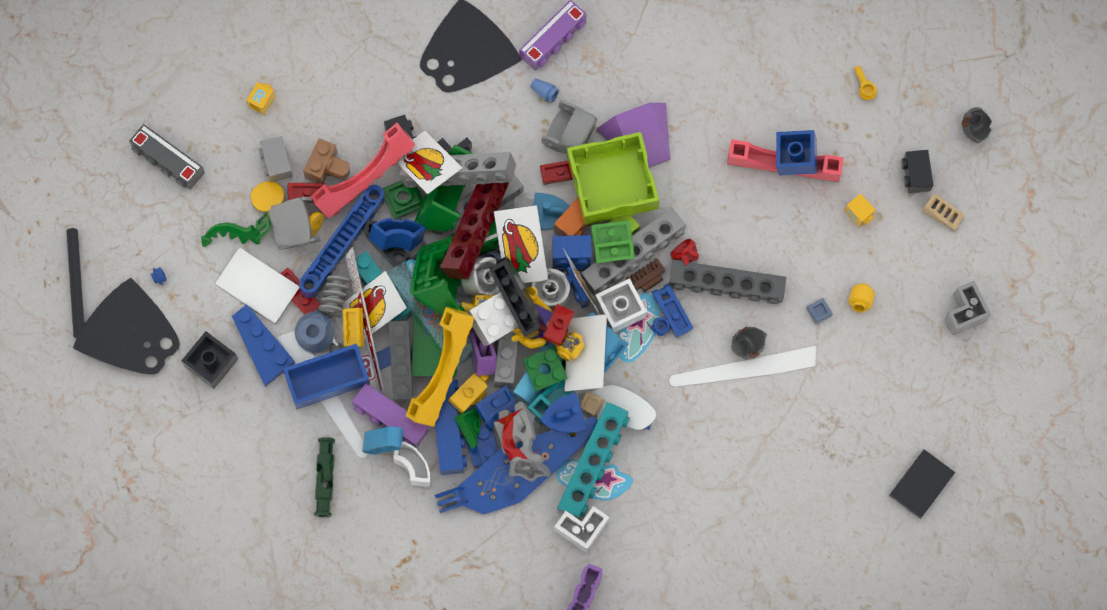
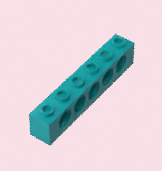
(610, 413)

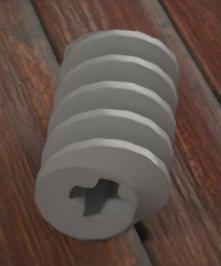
(332, 295)

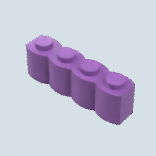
(585, 590)

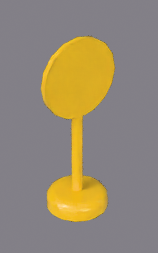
(270, 194)

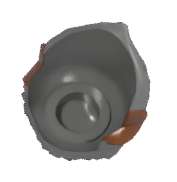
(976, 124)
(748, 342)

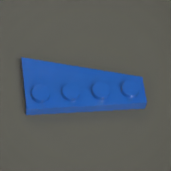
(262, 345)

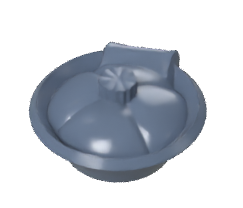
(314, 331)

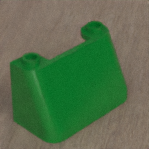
(429, 281)

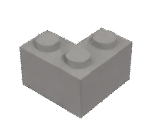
(971, 311)

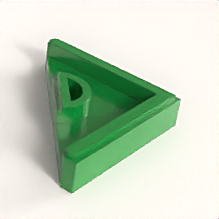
(470, 426)

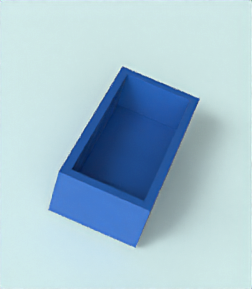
(326, 376)

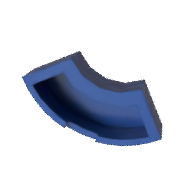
(397, 233)

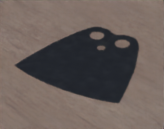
(472, 44)
(122, 326)

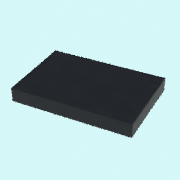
(922, 483)

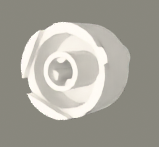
(480, 279)
(556, 281)

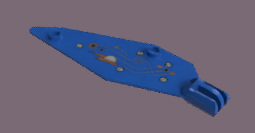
(493, 487)

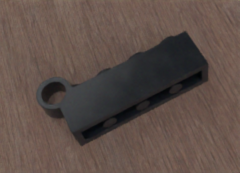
(517, 298)

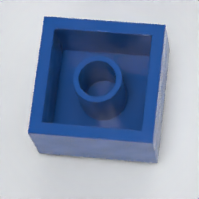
(796, 152)
(576, 247)

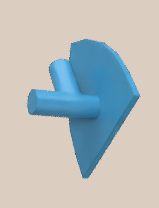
(549, 209)

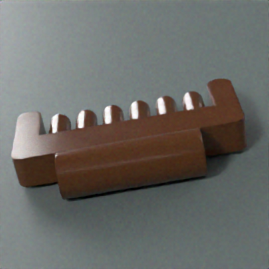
(650, 279)

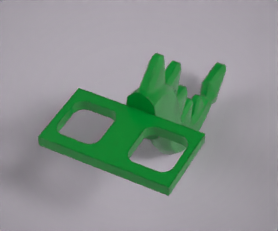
(237, 231)

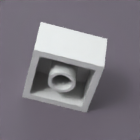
(621, 305)
(492, 319)

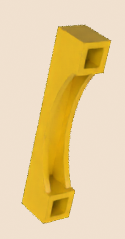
(427, 405)

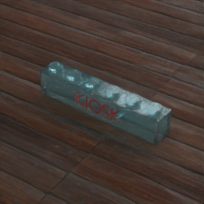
(428, 318)

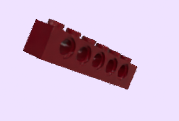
(473, 230)

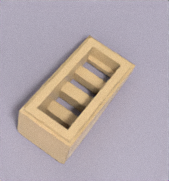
(940, 217)

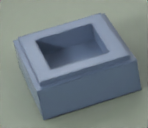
(819, 311)

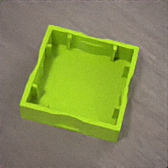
(612, 178)

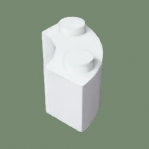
(414, 463)

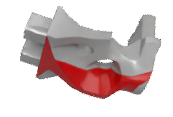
(510, 431)

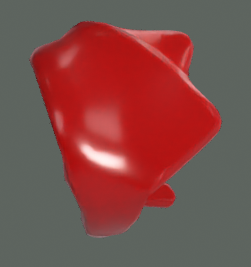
(685, 252)

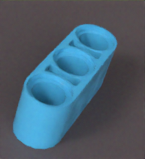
(382, 440)

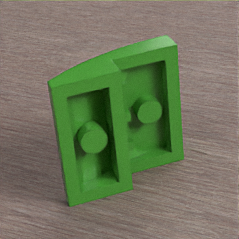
(612, 241)

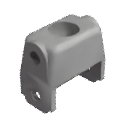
(569, 128)
(291, 224)

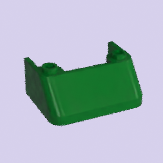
(439, 206)

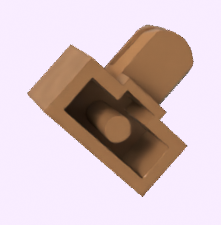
(325, 163)

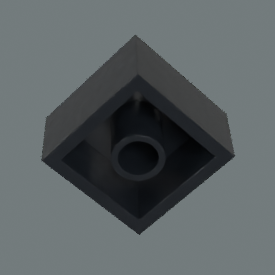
(209, 359)

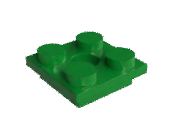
(401, 208)
(551, 359)

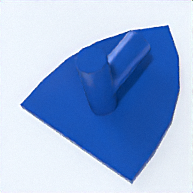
(565, 415)

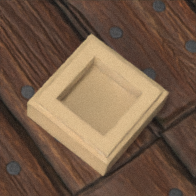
(591, 404)

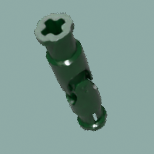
(325, 469)

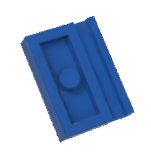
(579, 294)
(493, 404)
(486, 446)

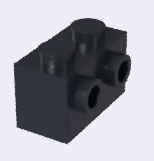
(917, 171)

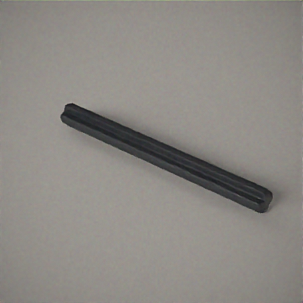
(75, 281)

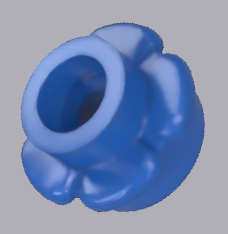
(158, 276)
(665, 326)

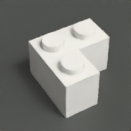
(582, 533)

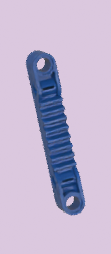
(341, 241)

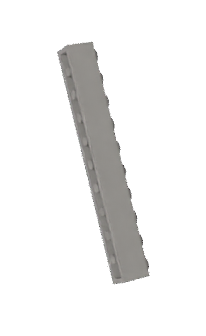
(507, 348)

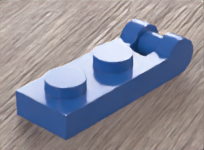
(672, 311)

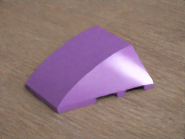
(651, 122)

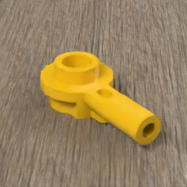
(867, 89)

